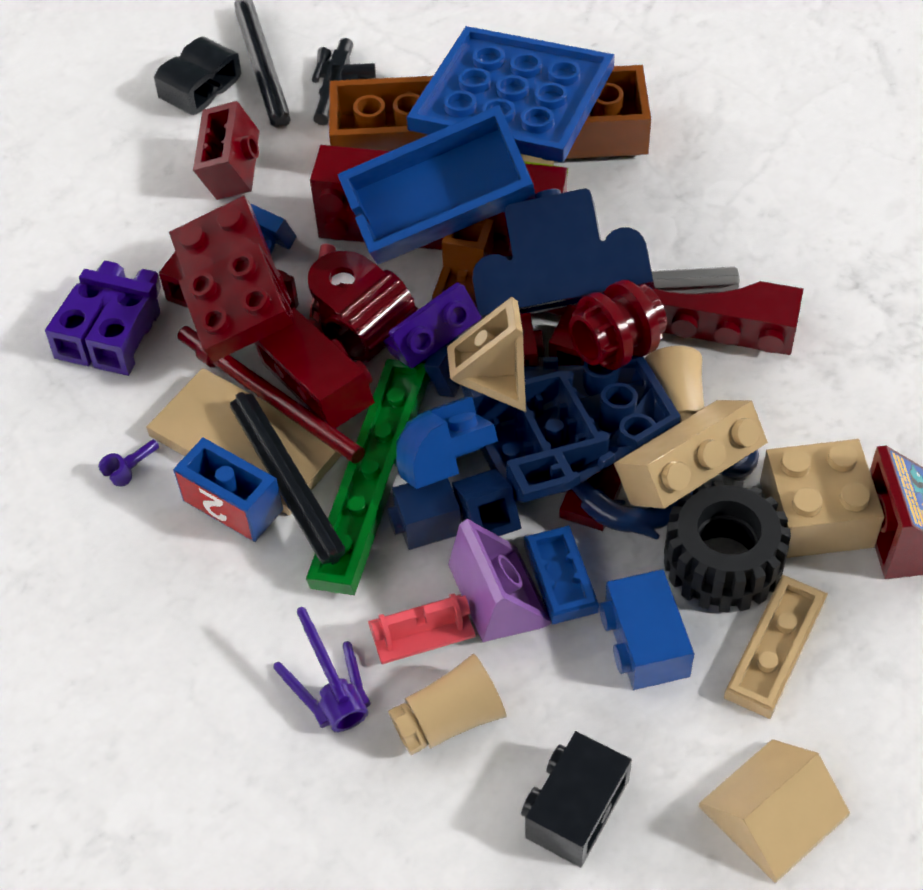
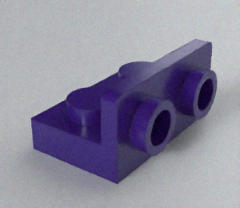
(432, 326)

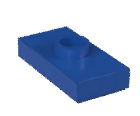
(561, 575)

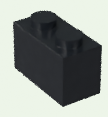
(576, 797)

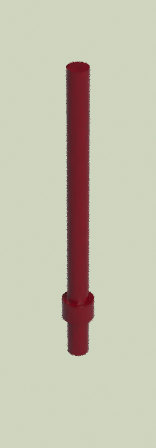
(276, 398)

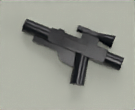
(334, 70)

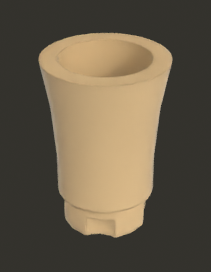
(680, 376)
(448, 707)

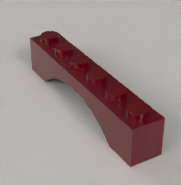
(750, 317)

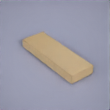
(775, 646)

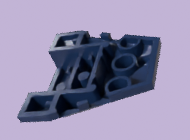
(573, 423)

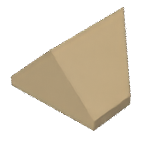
(492, 356)

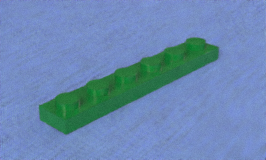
(369, 483)

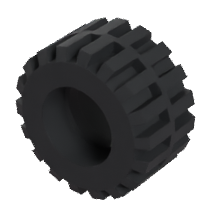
(731, 514)

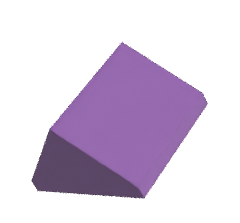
(495, 584)

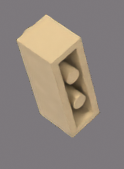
(690, 453)

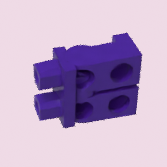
(105, 318)

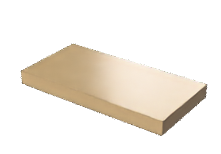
(205, 412)

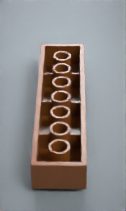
(376, 113)

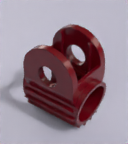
(360, 311)

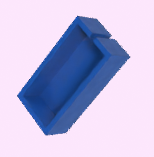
(437, 185)

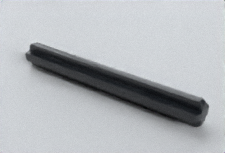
(262, 63)
(290, 481)

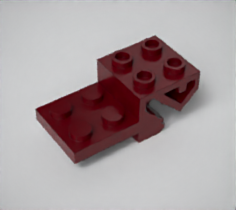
(230, 279)

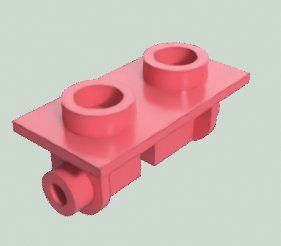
(422, 628)

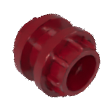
(617, 324)

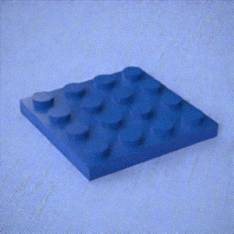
(538, 83)

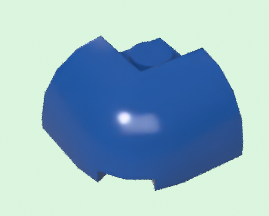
(437, 437)

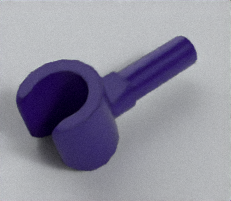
(114, 462)

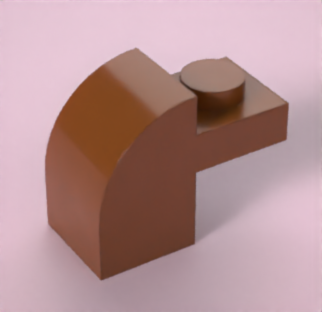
(461, 253)

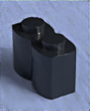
(197, 75)

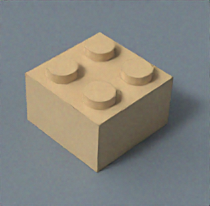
(824, 496)

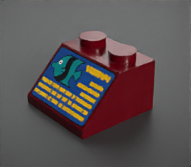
(901, 499)

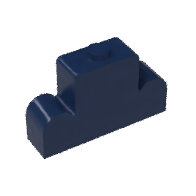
(558, 255)

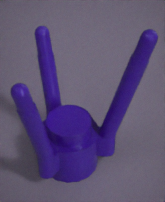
(341, 703)

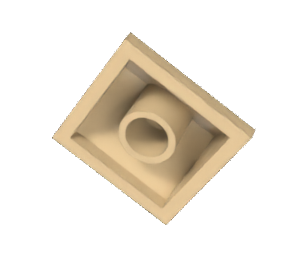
(777, 806)

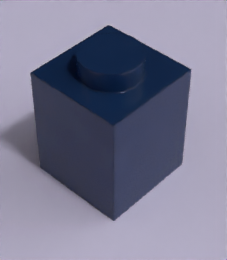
(488, 502)
(424, 513)

